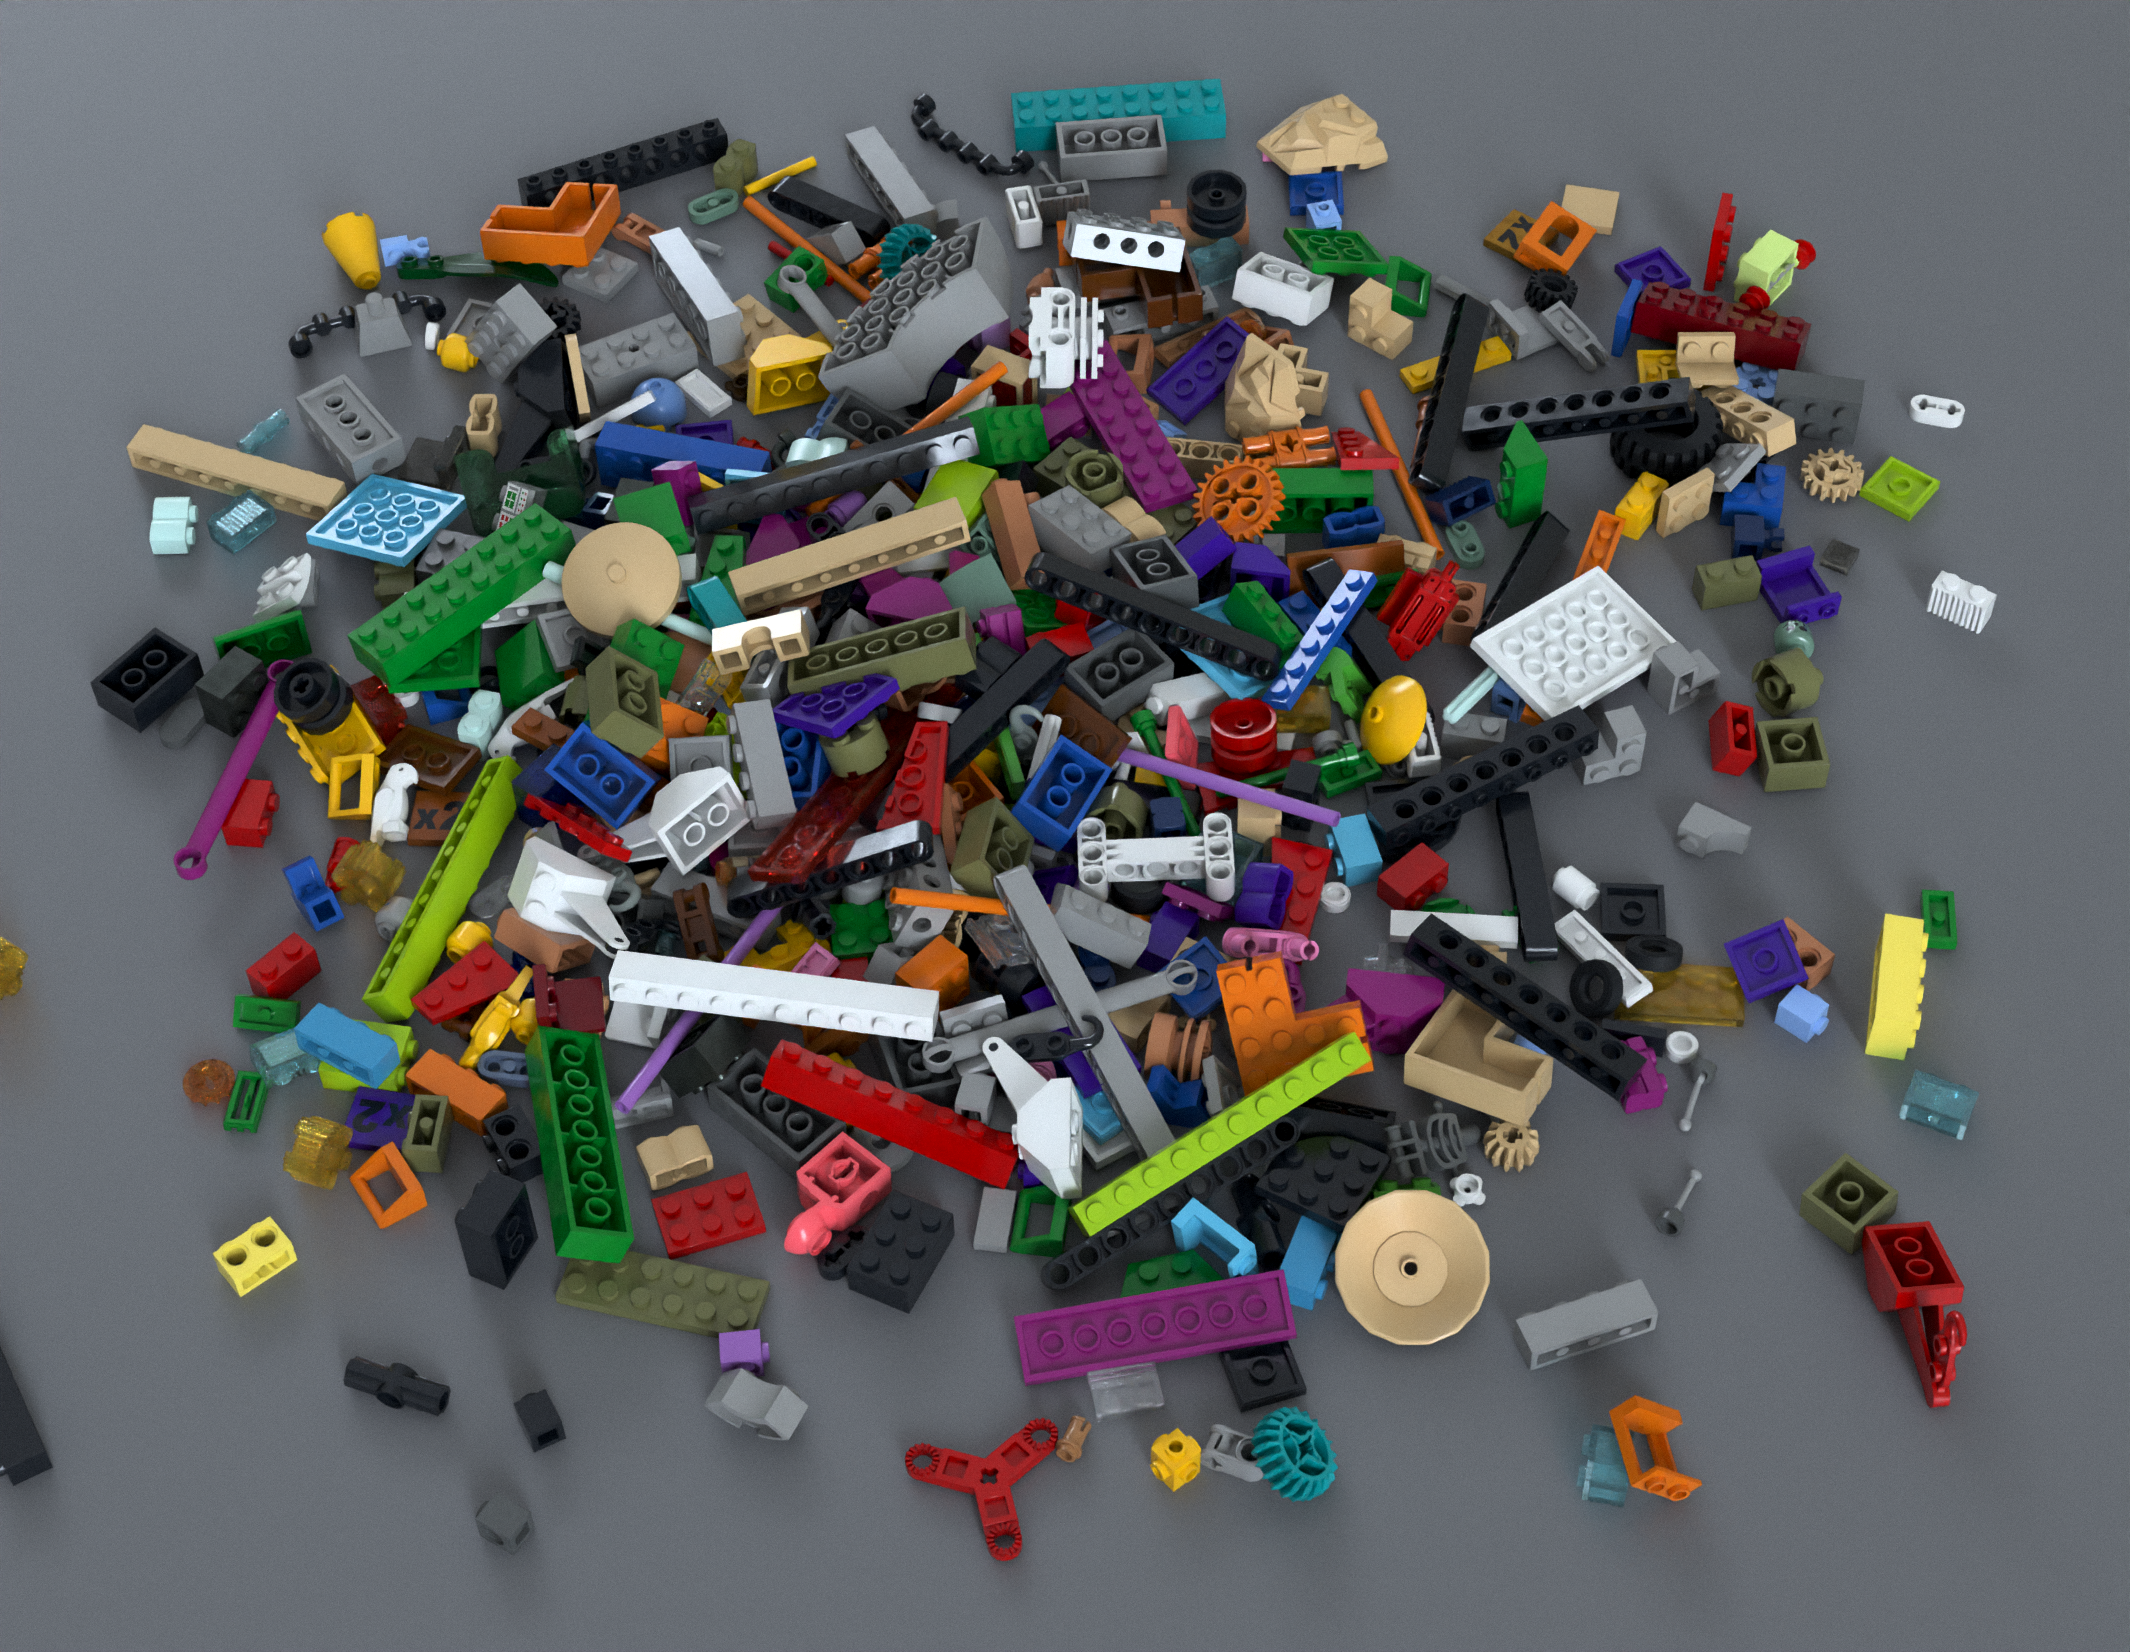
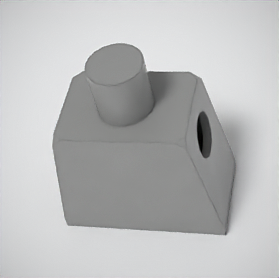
(379, 326)

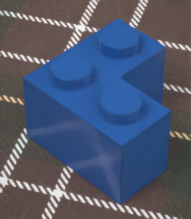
(1758, 498)

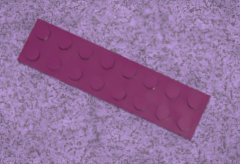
(1131, 434)
(1155, 1327)

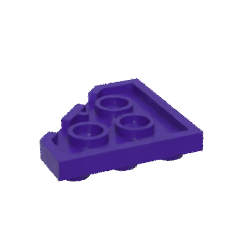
(837, 705)

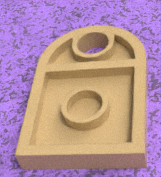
(578, 378)

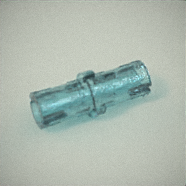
(263, 432)

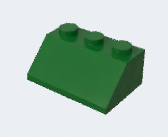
(1521, 478)
(1256, 613)
(268, 639)

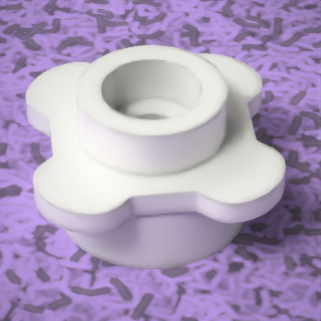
(1471, 1183)

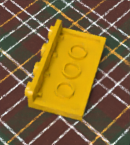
(350, 738)

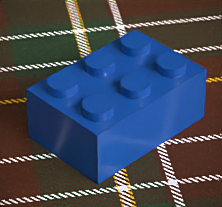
(603, 775)
(1060, 793)

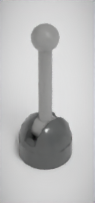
(1701, 1073)
(1671, 1220)

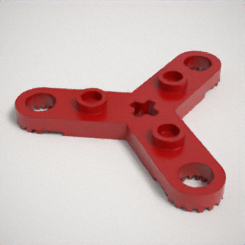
(966, 1472)

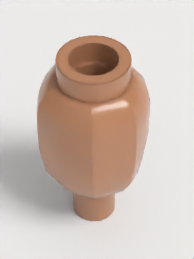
(1041, 280)

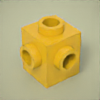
(1175, 1459)

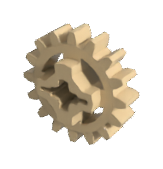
(1831, 475)

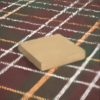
(1592, 206)

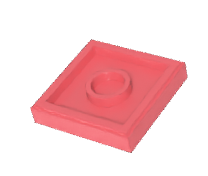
(1181, 742)

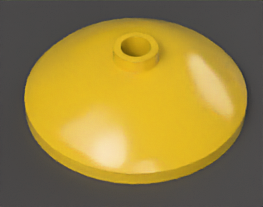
(1393, 719)

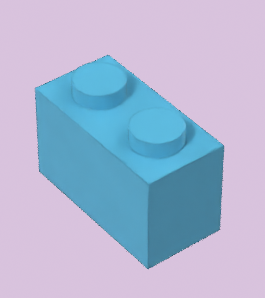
(1354, 851)

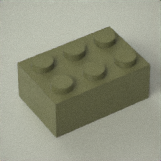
(624, 702)
(988, 846)

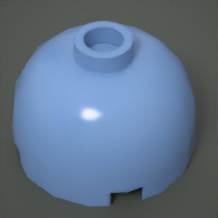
(666, 409)

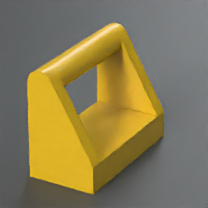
(368, 787)

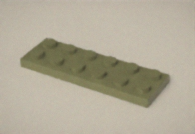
(665, 1293)

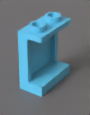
(1199, 1225)

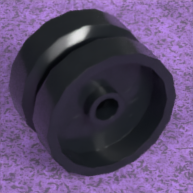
(1216, 204)
(313, 696)

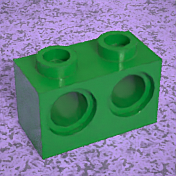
(814, 269)

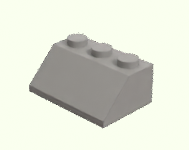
(1099, 926)

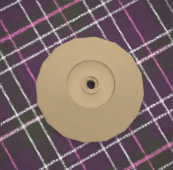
(1440, 1243)

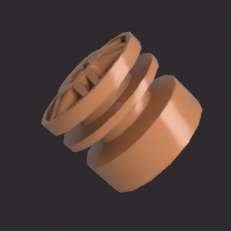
(1177, 1048)

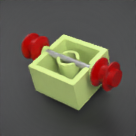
(1769, 268)

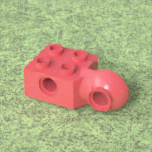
(836, 1192)

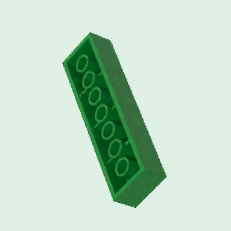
(461, 595)
(578, 1145)

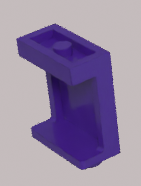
(1795, 588)

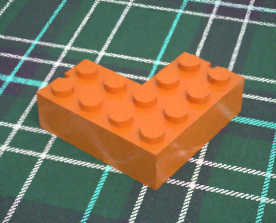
(553, 235)
(1267, 1029)

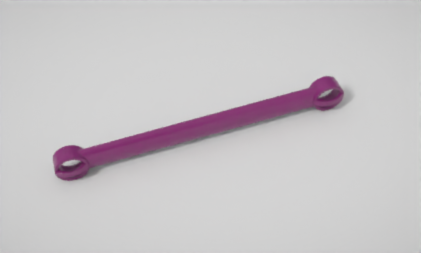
(230, 780)

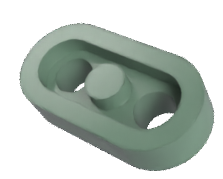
(713, 206)
(1461, 540)

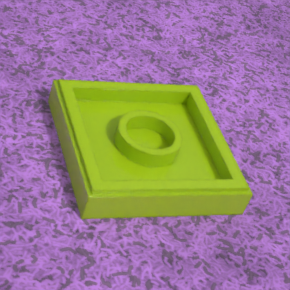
(1899, 488)

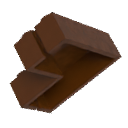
(1161, 293)

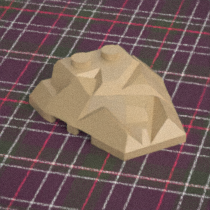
(1323, 136)
(1261, 392)

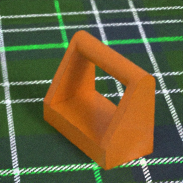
(411, 1201)

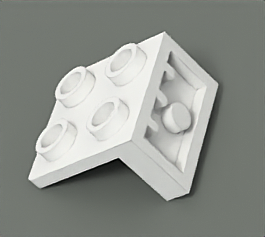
(640, 1023)

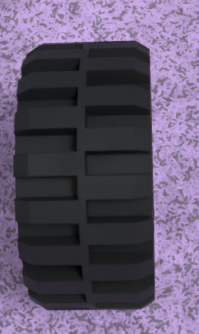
(1670, 459)

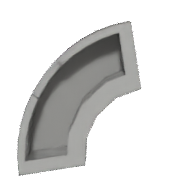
(748, 1400)

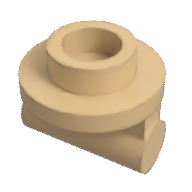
(646, 880)

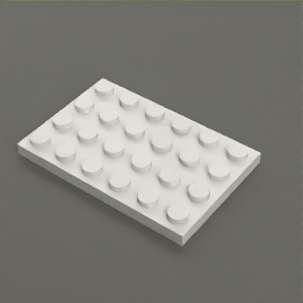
(1573, 645)

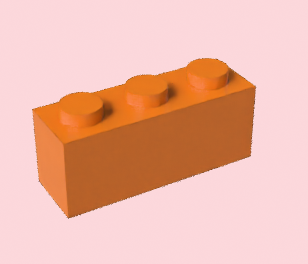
(468, 1094)

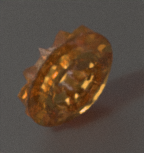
(216, 1070)

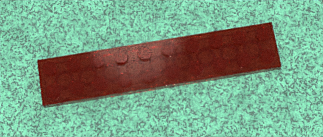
(840, 803)

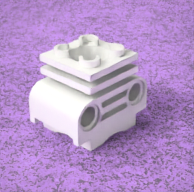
(1061, 337)

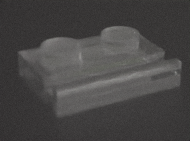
(998, 940)
(1125, 1391)

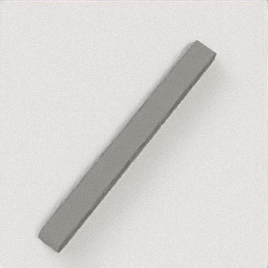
(1077, 998)

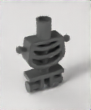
(1431, 1144)

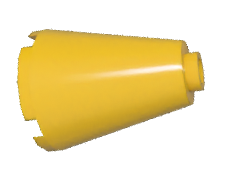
(355, 248)

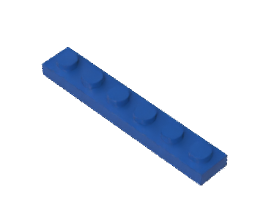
(1319, 639)

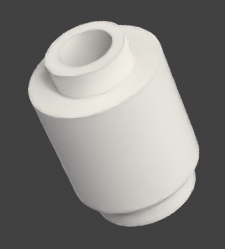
(1575, 888)

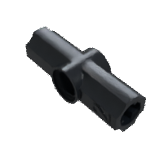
(815, 916)
(1258, 1221)
(397, 1385)

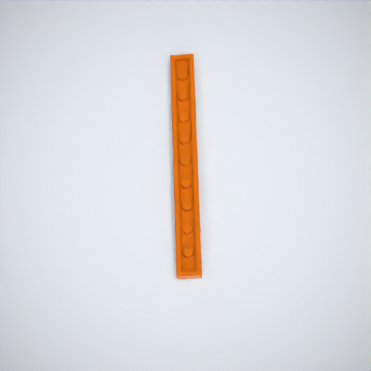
(1597, 552)

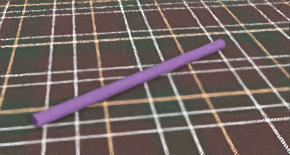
(1230, 787)
(689, 1018)

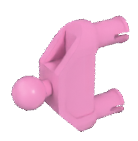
(1252, 942)

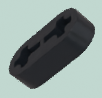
(840, 1250)

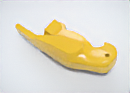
(495, 1021)

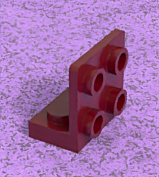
(569, 1003)

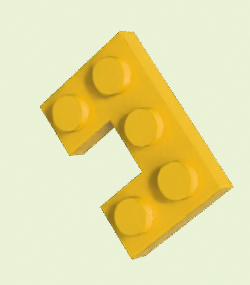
(1657, 366)
(785, 957)

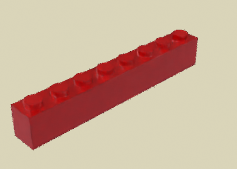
(891, 1113)

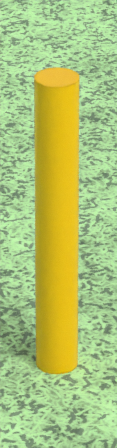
(776, 177)

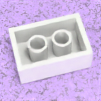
(1282, 289)

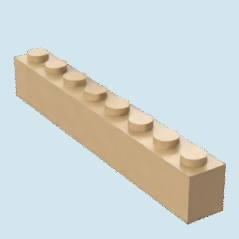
(234, 472)
(849, 556)

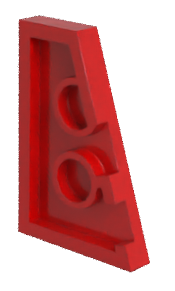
(467, 983)

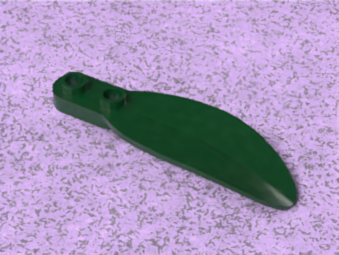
(472, 266)

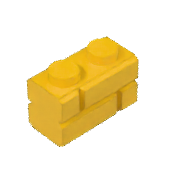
(1641, 504)

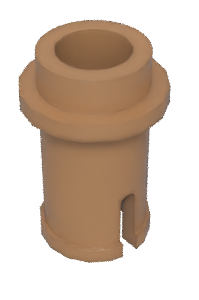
(1070, 1445)

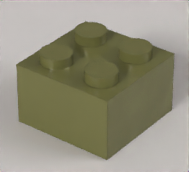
(1791, 754)
(1846, 1201)

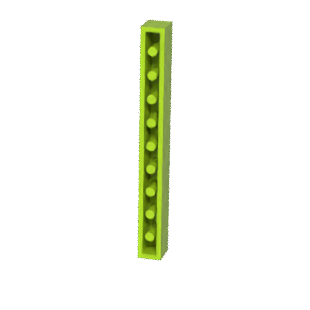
(444, 892)
(1218, 1134)

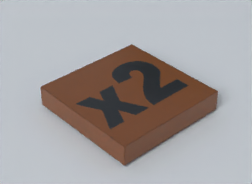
(434, 817)

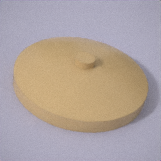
(621, 576)

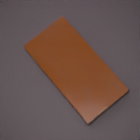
(1373, 557)

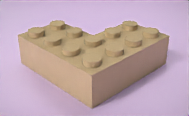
(1470, 1062)

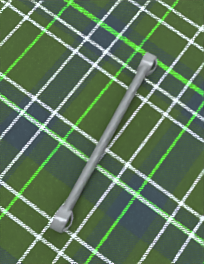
(821, 316)
(1051, 1018)

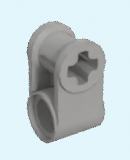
(1229, 1453)

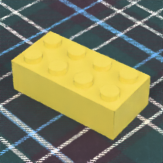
(1896, 987)

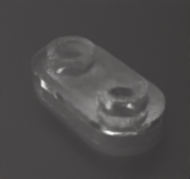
(496, 896)

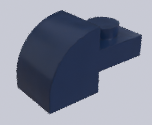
(593, 512)

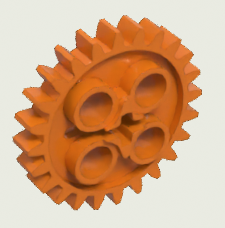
(1239, 499)

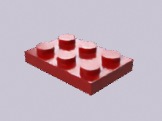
(1721, 234)
(708, 1215)

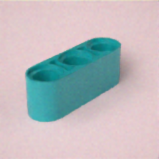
(714, 604)

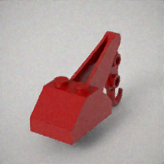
(1910, 1273)

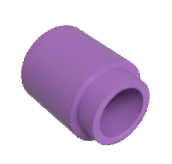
(846, 506)

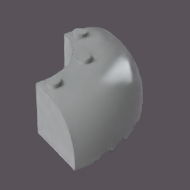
(921, 319)

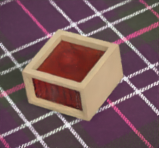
(1015, 386)

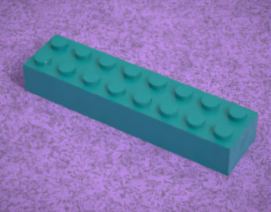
(1187, 110)

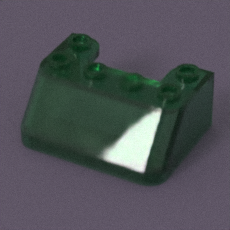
(561, 476)

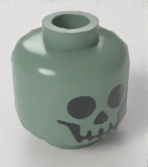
(1792, 635)

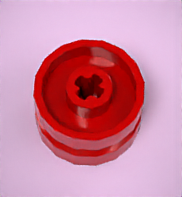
(1243, 735)

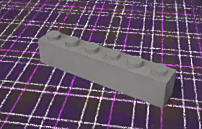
(890, 179)

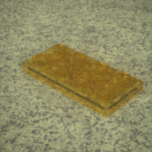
(1690, 997)

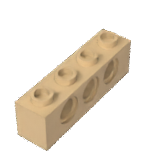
(1752, 419)

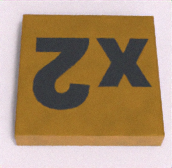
(1510, 232)

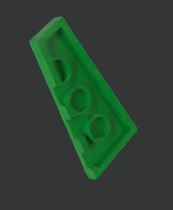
(726, 554)

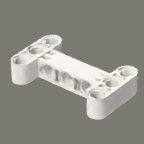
(1157, 858)

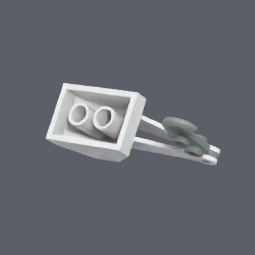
(685, 825)

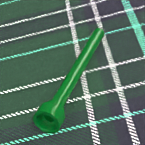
(1145, 724)
(1345, 756)

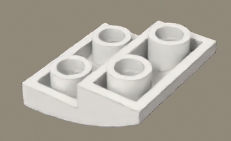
(283, 587)

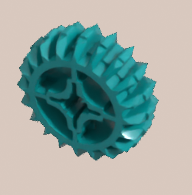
(897, 250)
(1294, 1454)

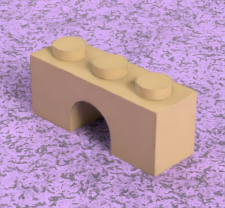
(738, 643)

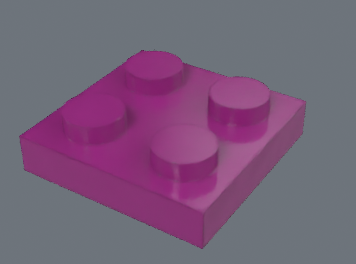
(1187, 897)

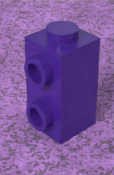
(1206, 547)

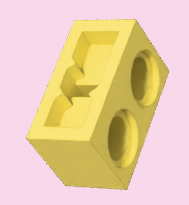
(258, 1261)

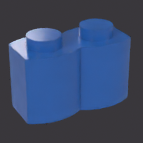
(1353, 528)

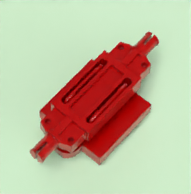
(1418, 608)

